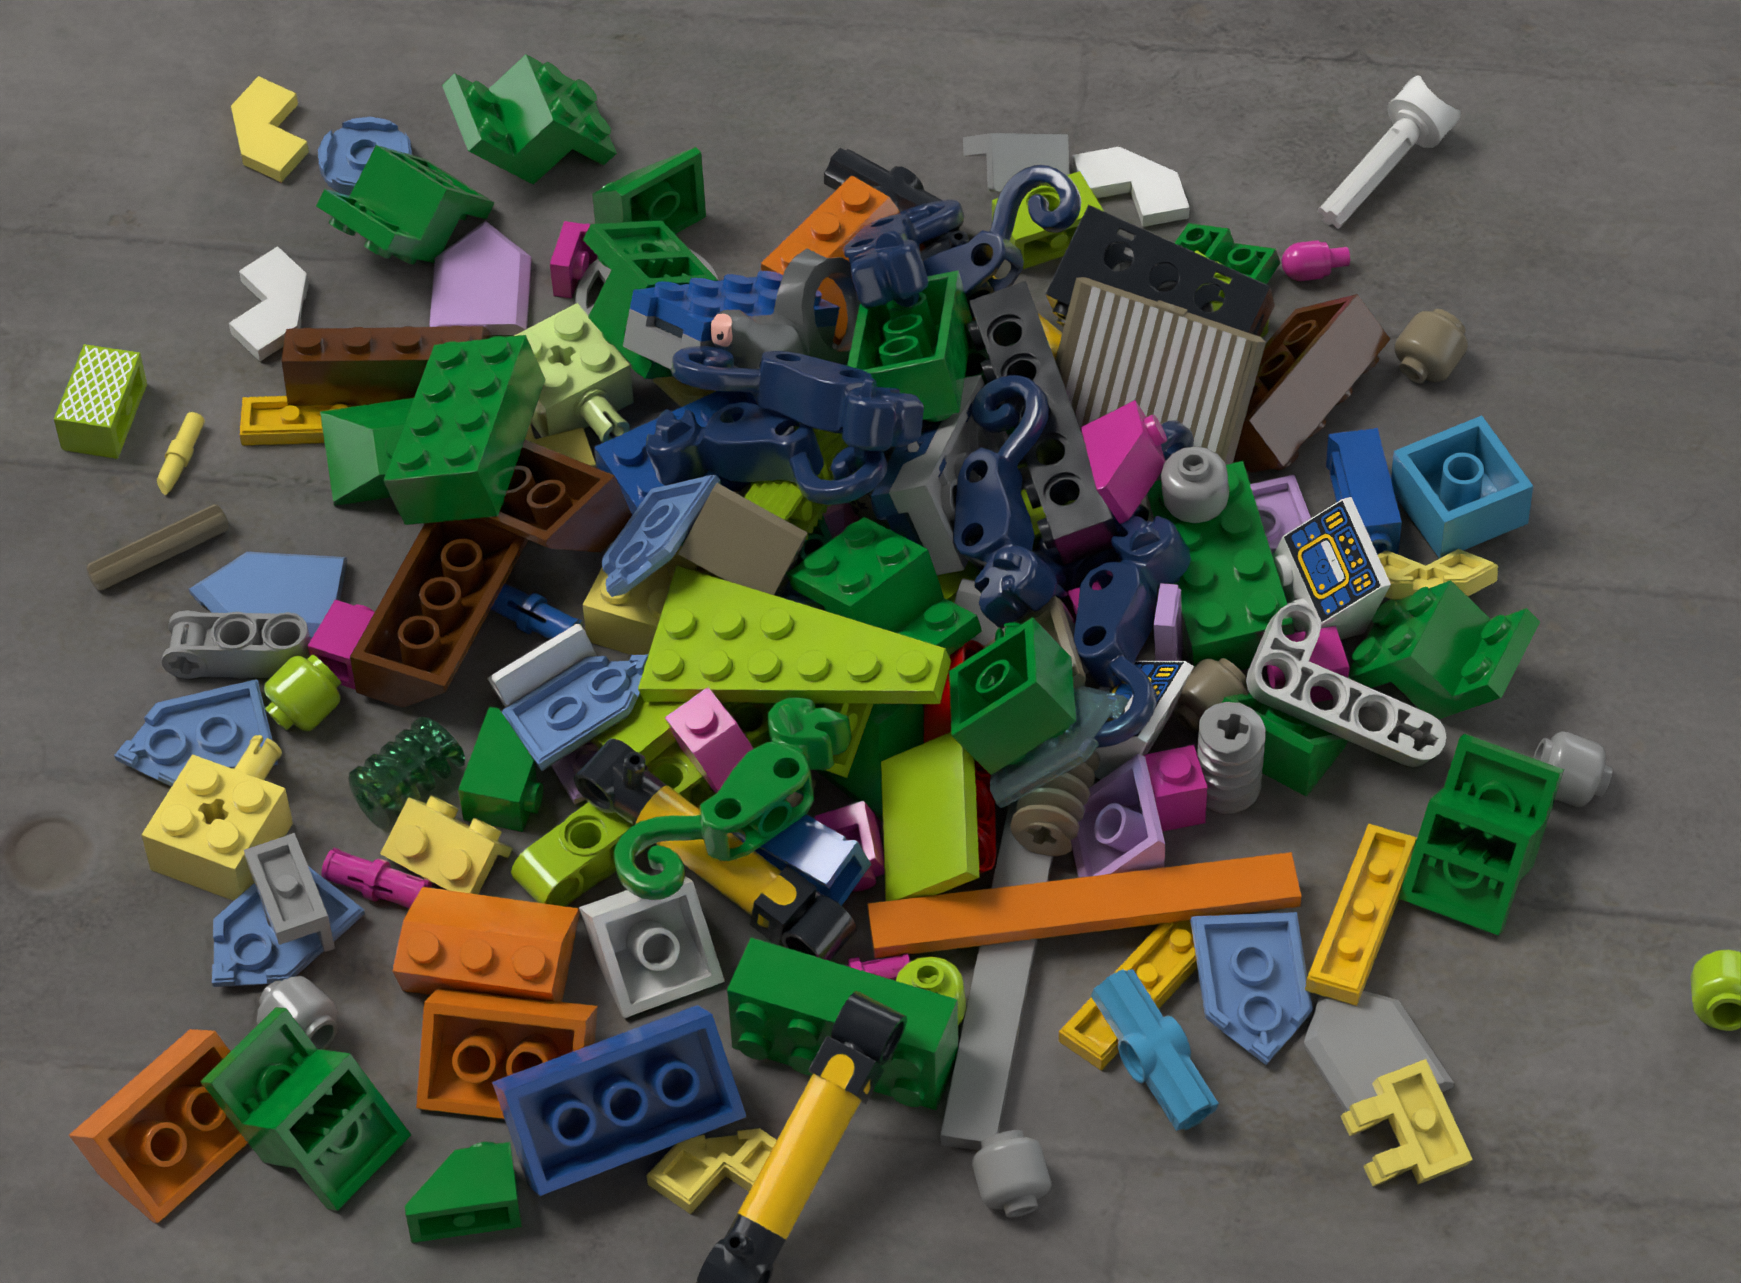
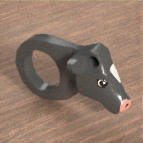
(793, 320)

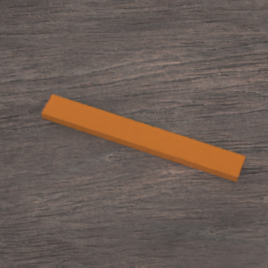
(1083, 905)

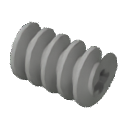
(1231, 756)

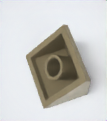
(743, 542)

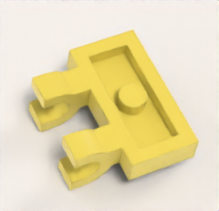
(1420, 1121)

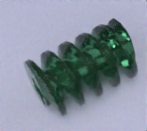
(401, 767)

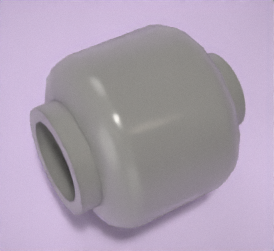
(1195, 484)
(1583, 765)
(307, 1005)
(1011, 1173)

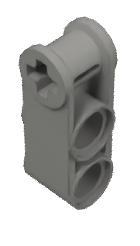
(233, 644)

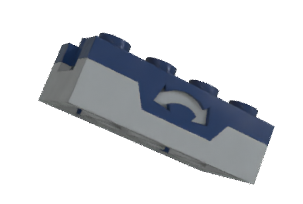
(922, 481)

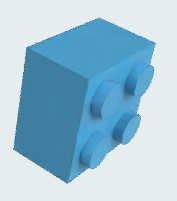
(1461, 487)

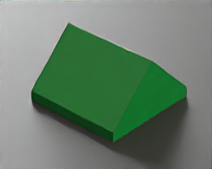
(1293, 749)

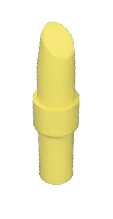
(180, 452)

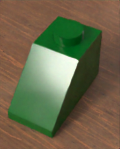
(500, 777)
(467, 1195)

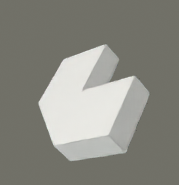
(1152, 186)
(282, 290)

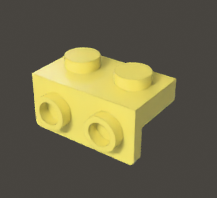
(443, 847)

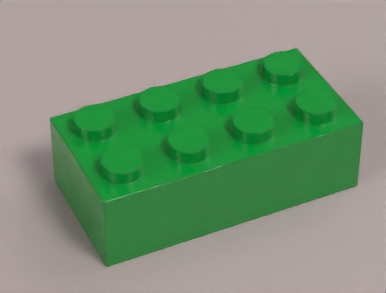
(919, 346)
(465, 430)
(1230, 579)
(789, 1002)

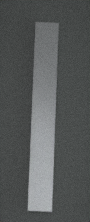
(993, 1012)

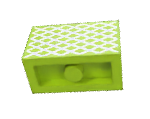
(100, 401)

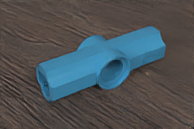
(1154, 1049)

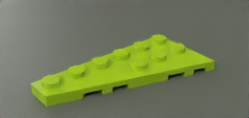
(777, 649)

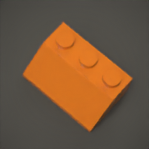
(827, 233)
(485, 945)
(486, 1037)
(163, 1128)

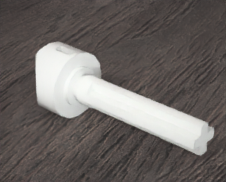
(1416, 118)

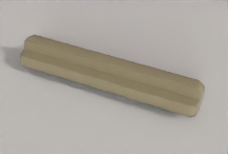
(157, 547)

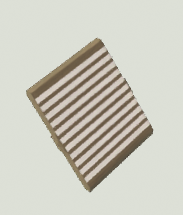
(1163, 358)

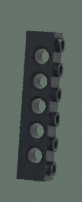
(1086, 523)

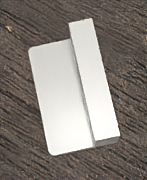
(541, 665)

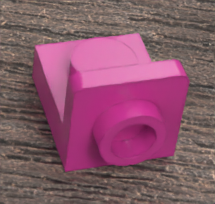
(570, 259)

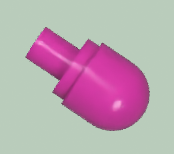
(1313, 260)

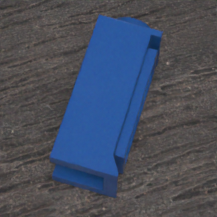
(1361, 472)
(818, 856)

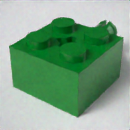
(1012, 695)

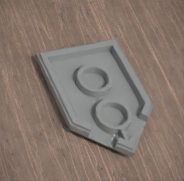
(1365, 1042)

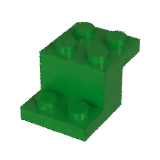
(529, 119)
(403, 206)
(637, 258)
(885, 584)
(1442, 650)
(1481, 834)
(306, 1108)

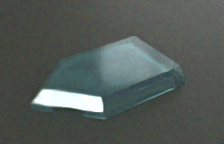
(1059, 753)

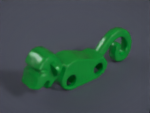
(748, 801)

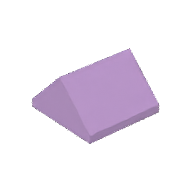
(1120, 824)

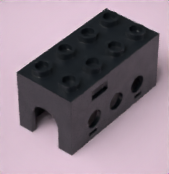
(1099, 248)

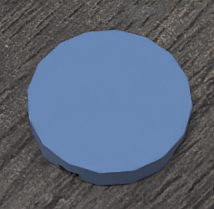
(347, 150)

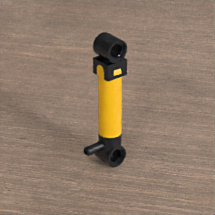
(778, 901)
(842, 1077)

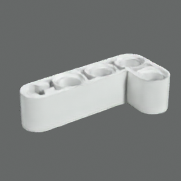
(1347, 695)

